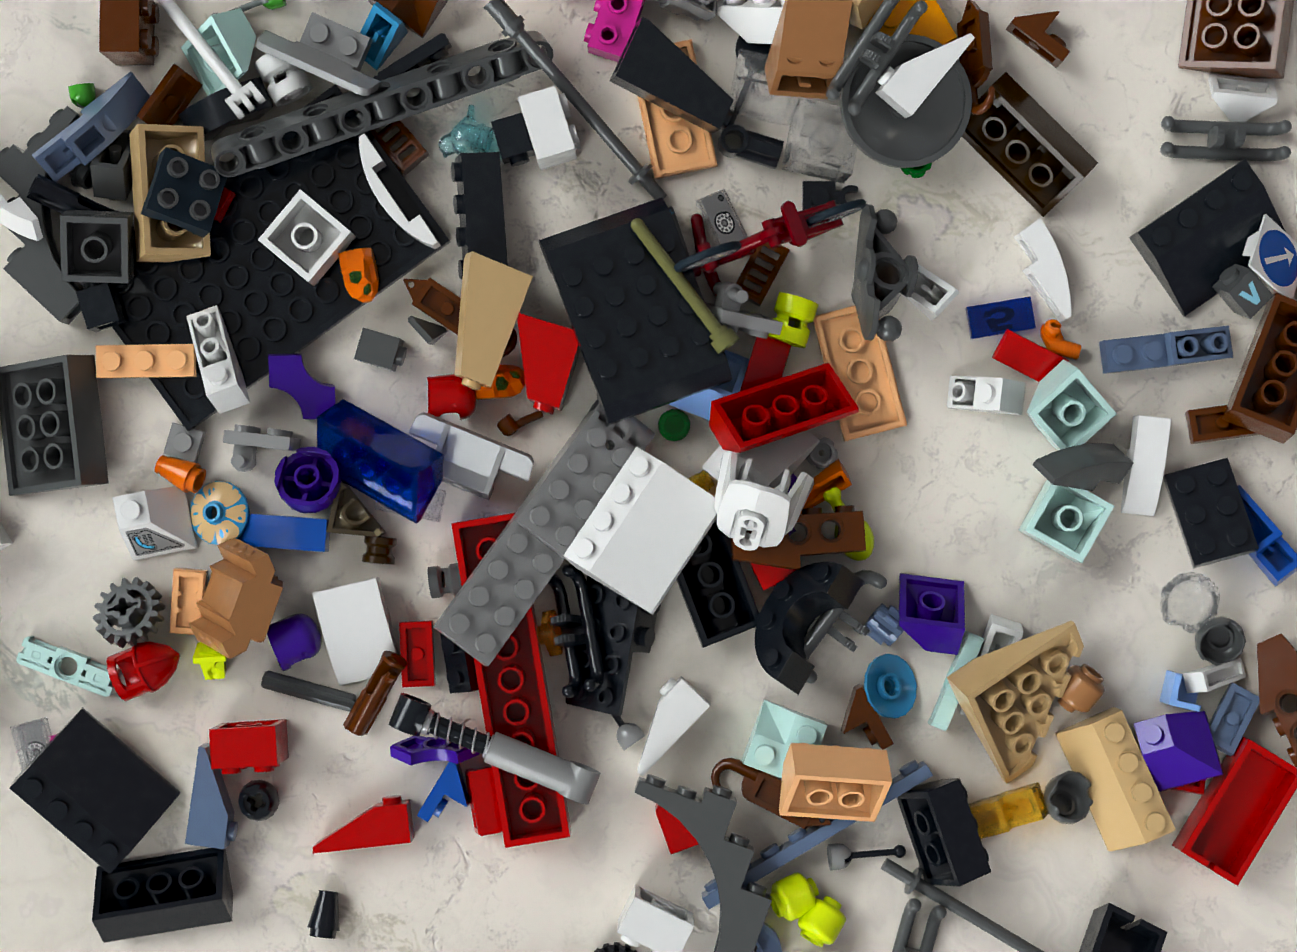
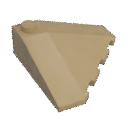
(1011, 694)

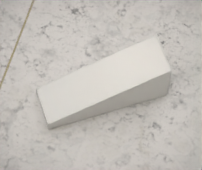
(1214, 676)

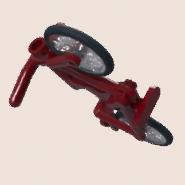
(791, 227)

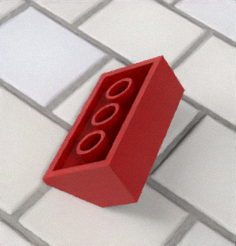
(780, 409)

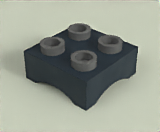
(184, 192)

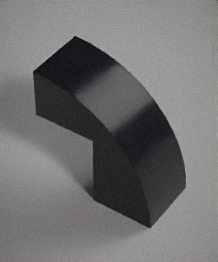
(216, 115)

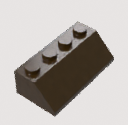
(1028, 146)

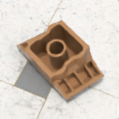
(237, 599)

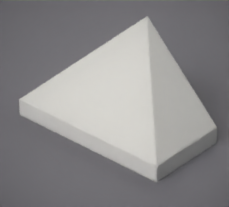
(1241, 96)

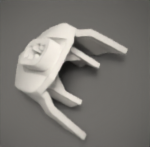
(756, 507)

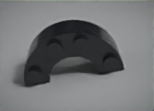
(790, 613)

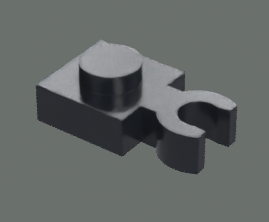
(821, 192)

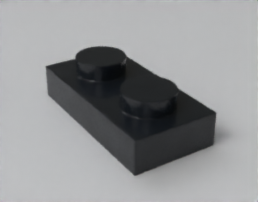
(459, 667)

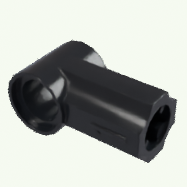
(754, 146)

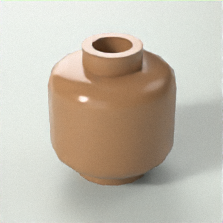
(1083, 689)

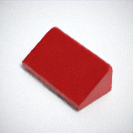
(766, 362)
(483, 801)

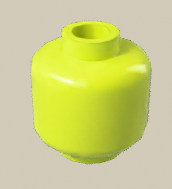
(793, 896)
(822, 922)

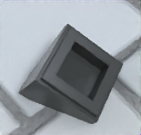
(428, 331)

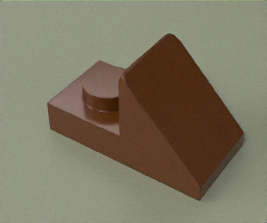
(1031, 31)
(861, 711)

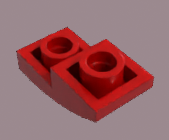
(1026, 356)

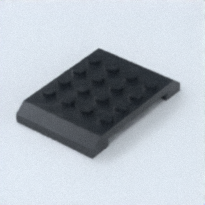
(629, 315)

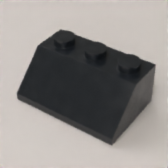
(944, 833)

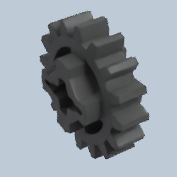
(130, 613)

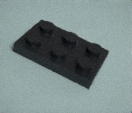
(1210, 513)

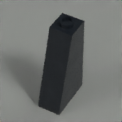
(670, 79)

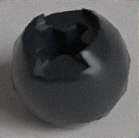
(270, 797)

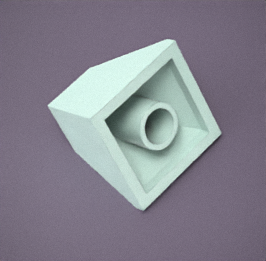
(231, 40)

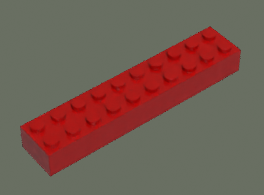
(515, 705)

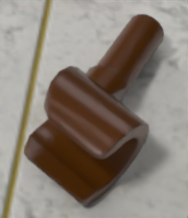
(509, 426)

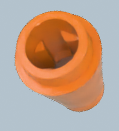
(183, 474)

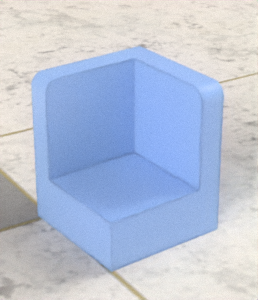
(1175, 692)

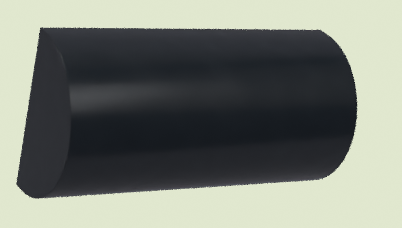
(717, 590)

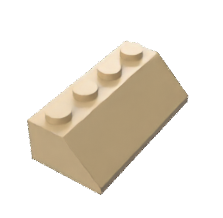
(153, 237)
(1122, 788)

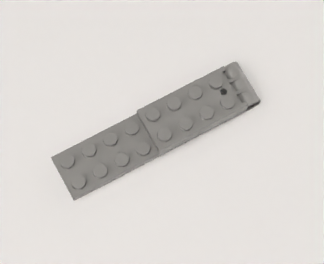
(539, 535)

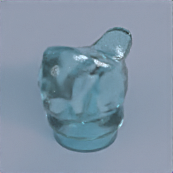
(467, 136)

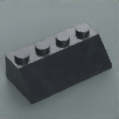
(163, 894)

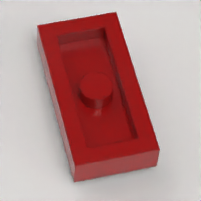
(418, 652)

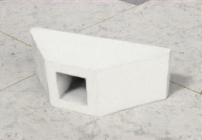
(752, 19)

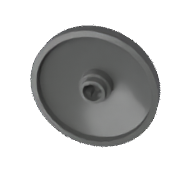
(921, 137)

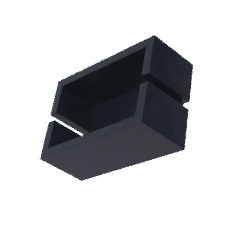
(1106, 935)

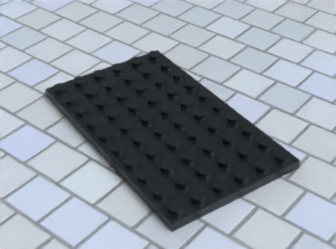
(258, 294)

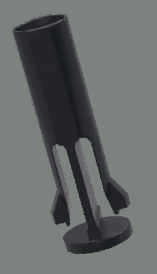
(61, 197)

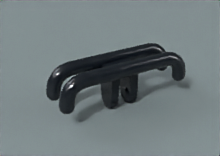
(577, 631)

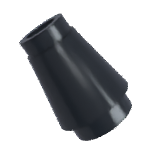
(325, 915)

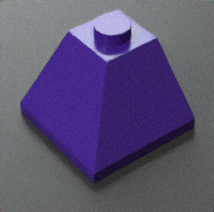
(932, 612)
(1178, 749)

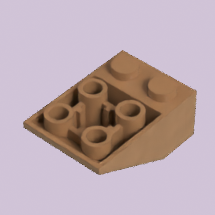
(807, 47)

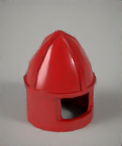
(143, 667)

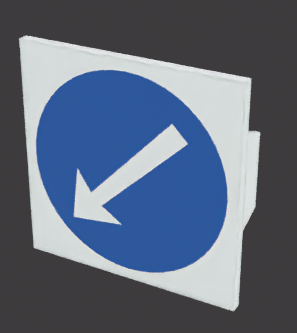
(1273, 257)

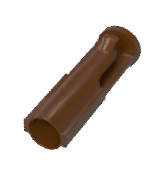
(374, 694)

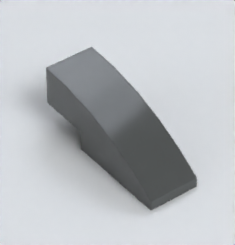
(1084, 465)

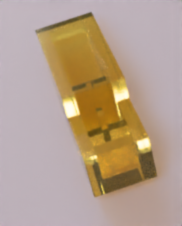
(1009, 809)

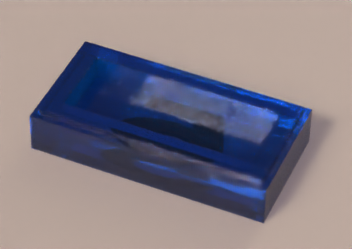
(997, 317)

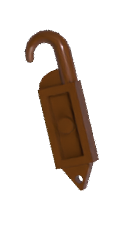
(978, 55)
(443, 306)
(761, 790)

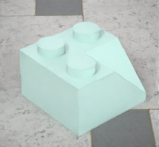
(1068, 407)
(1066, 520)
(774, 732)

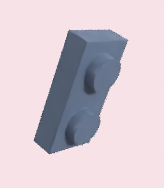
(1232, 717)

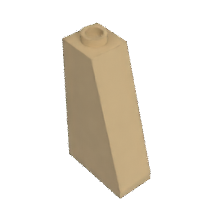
(487, 316)

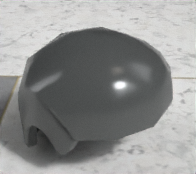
(1220, 640)
(1068, 797)

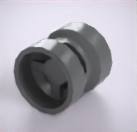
(436, 580)

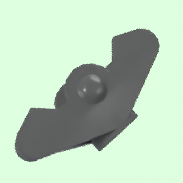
(880, 275)

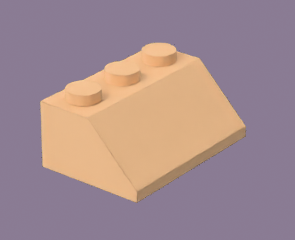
(834, 782)

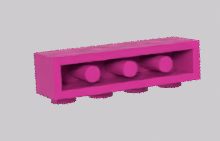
(612, 27)

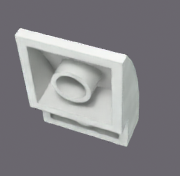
(355, 628)

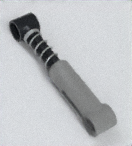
(501, 751)

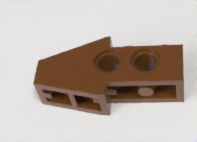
(787, 554)
(1276, 680)

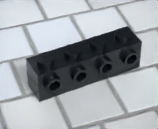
(479, 206)

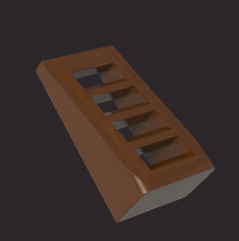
(413, 158)
(753, 296)

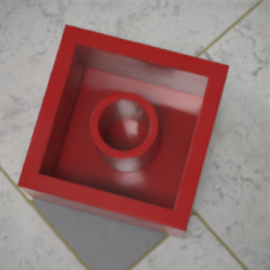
(248, 744)

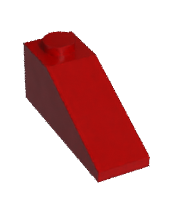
(380, 825)

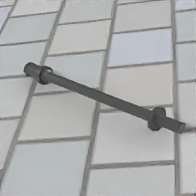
(514, 28)
(915, 882)

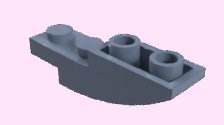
(94, 130)
(1165, 349)

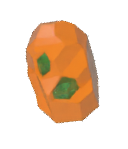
(360, 273)
(506, 384)

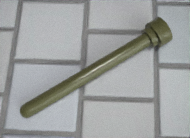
(721, 336)

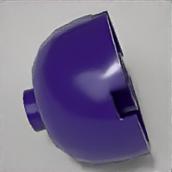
(308, 480)

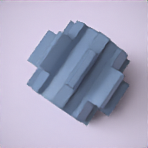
(884, 625)

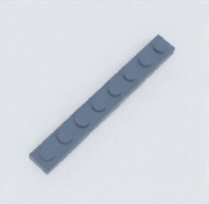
(803, 840)

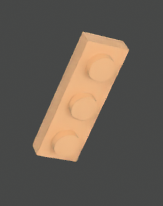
(145, 361)

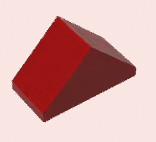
(675, 833)

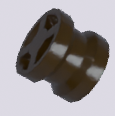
(379, 550)

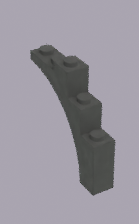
(39, 262)
(707, 819)

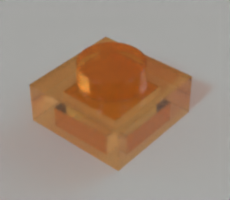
(547, 633)

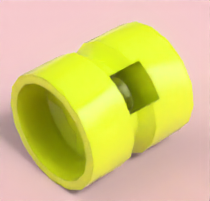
(798, 310)

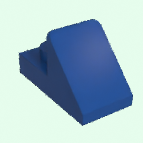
(450, 784)

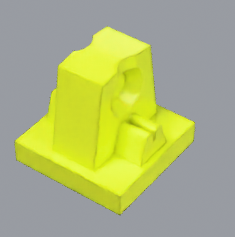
(211, 662)

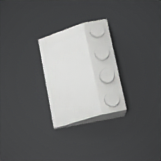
(643, 531)

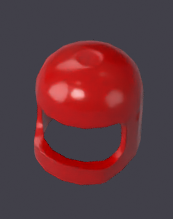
(450, 396)

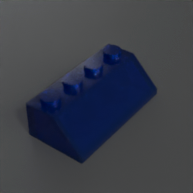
(380, 459)

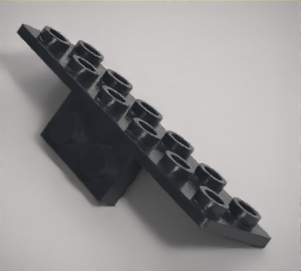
(620, 632)

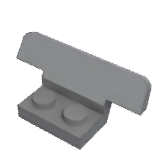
(327, 52)
(469, 457)

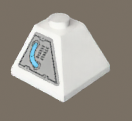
(155, 522)

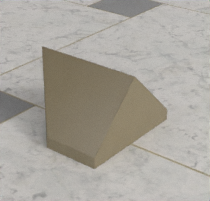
(351, 516)

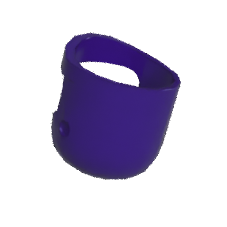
(294, 639)

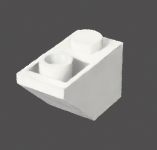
(986, 394)

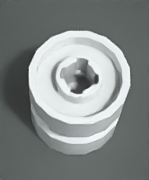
(283, 89)

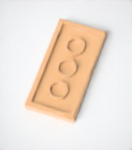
(674, 142)
(863, 370)

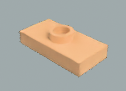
(187, 590)

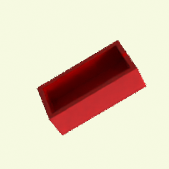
(1238, 810)

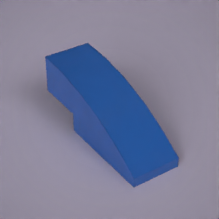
(287, 532)
(1274, 554)

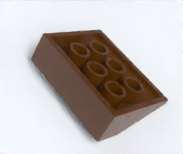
(1237, 37)

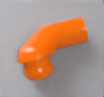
(1055, 342)

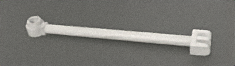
(239, 93)

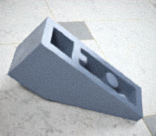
(210, 807)

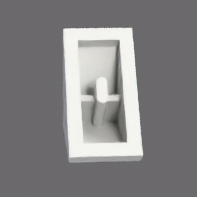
(931, 293)

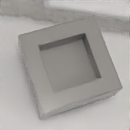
(184, 443)

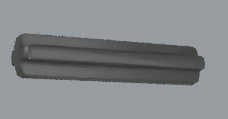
(308, 691)

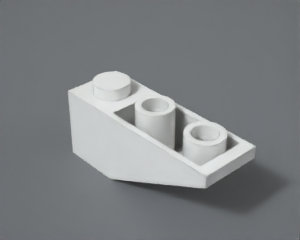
(217, 360)

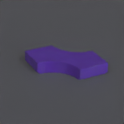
(290, 375)
(424, 749)

